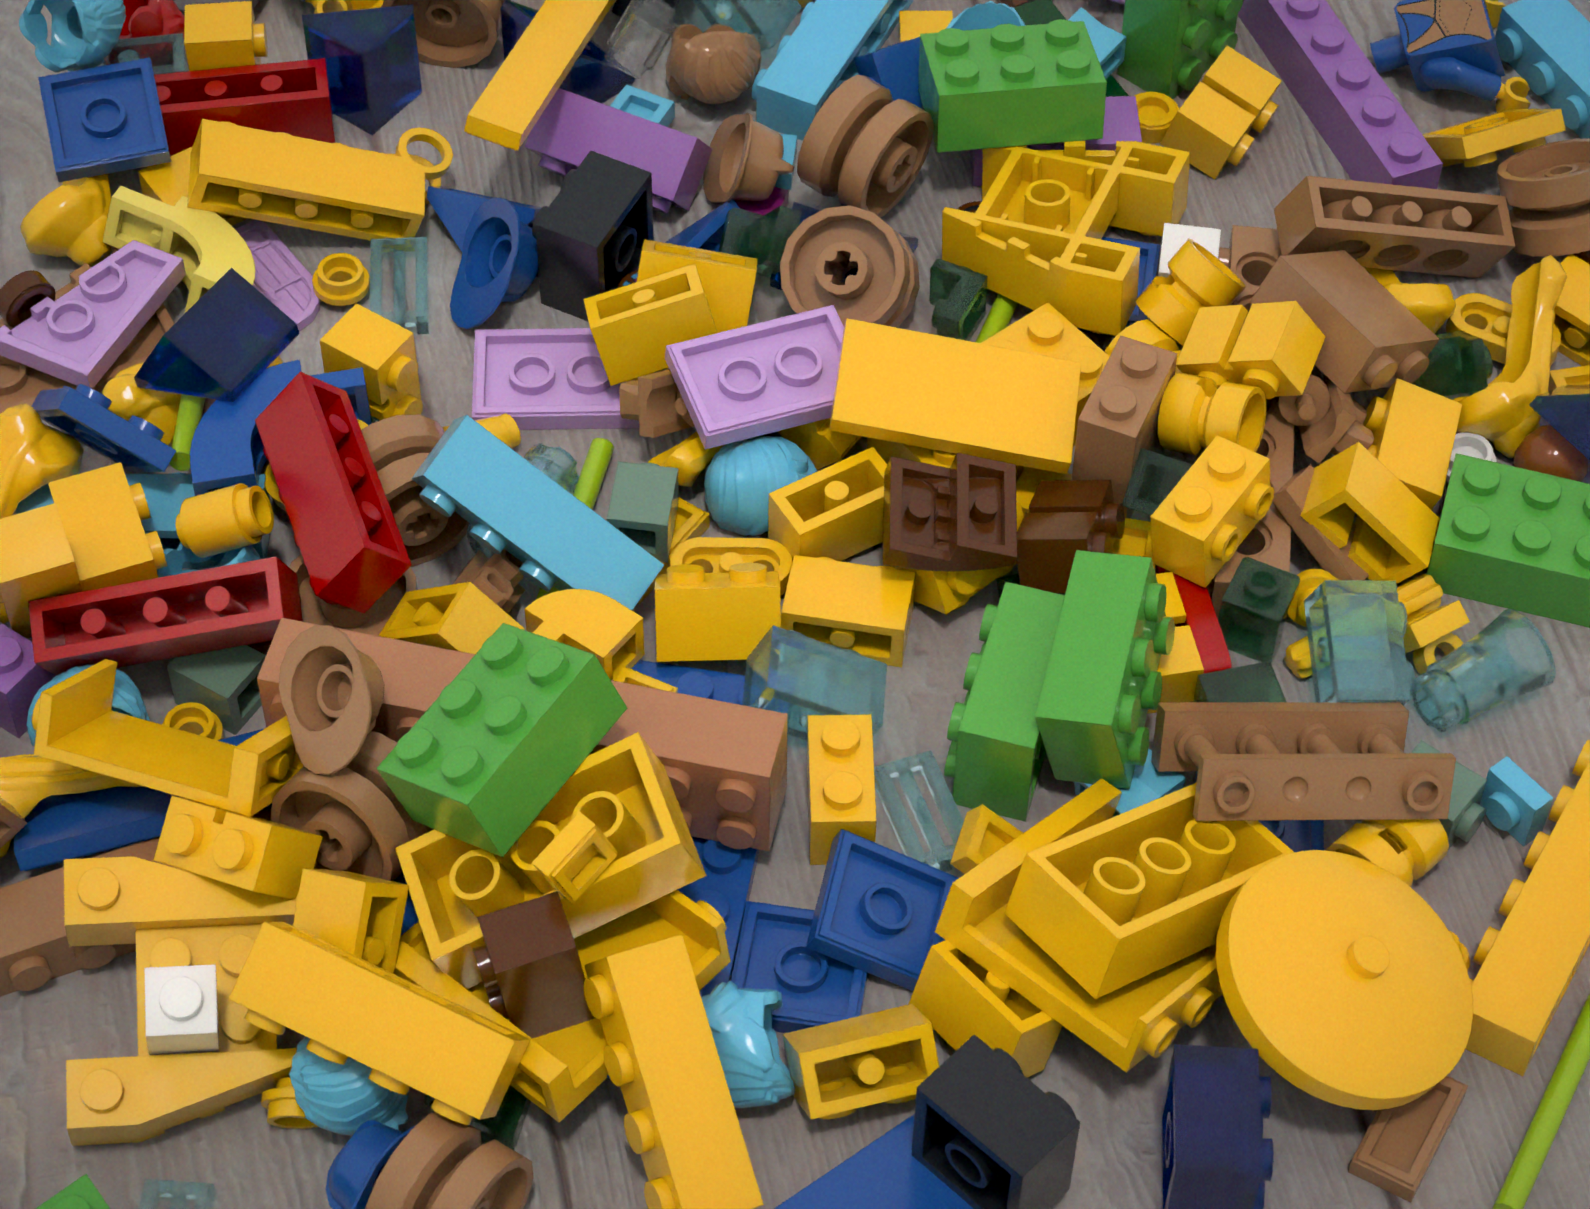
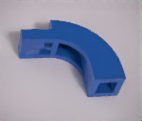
(227, 440)

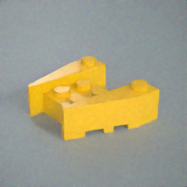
(1046, 223)
(173, 922)

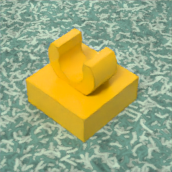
(1433, 631)

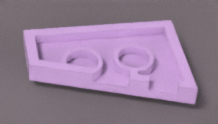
(96, 320)

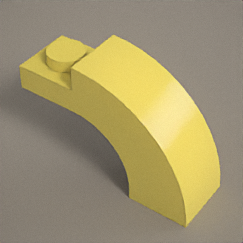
(196, 235)

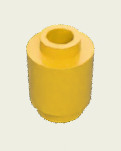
(224, 519)

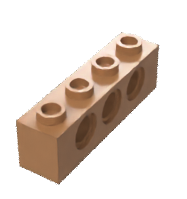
(1396, 226)

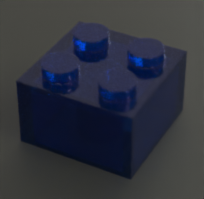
(1215, 1130)

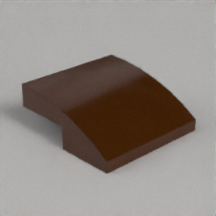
(950, 515)

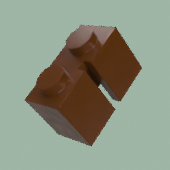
(1060, 521)
(532, 966)

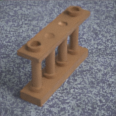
(1301, 761)

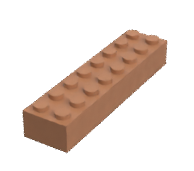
(718, 754)

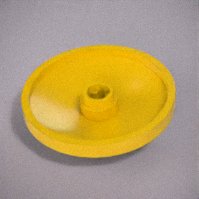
(1344, 980)

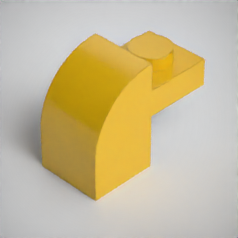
(590, 624)

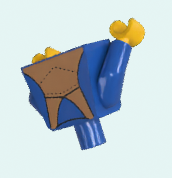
(1451, 49)

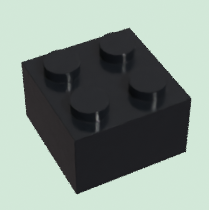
(592, 232)
(994, 1131)

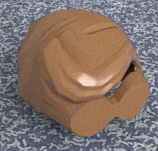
(712, 64)

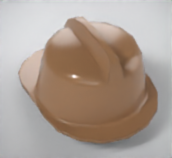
(744, 161)
(329, 697)

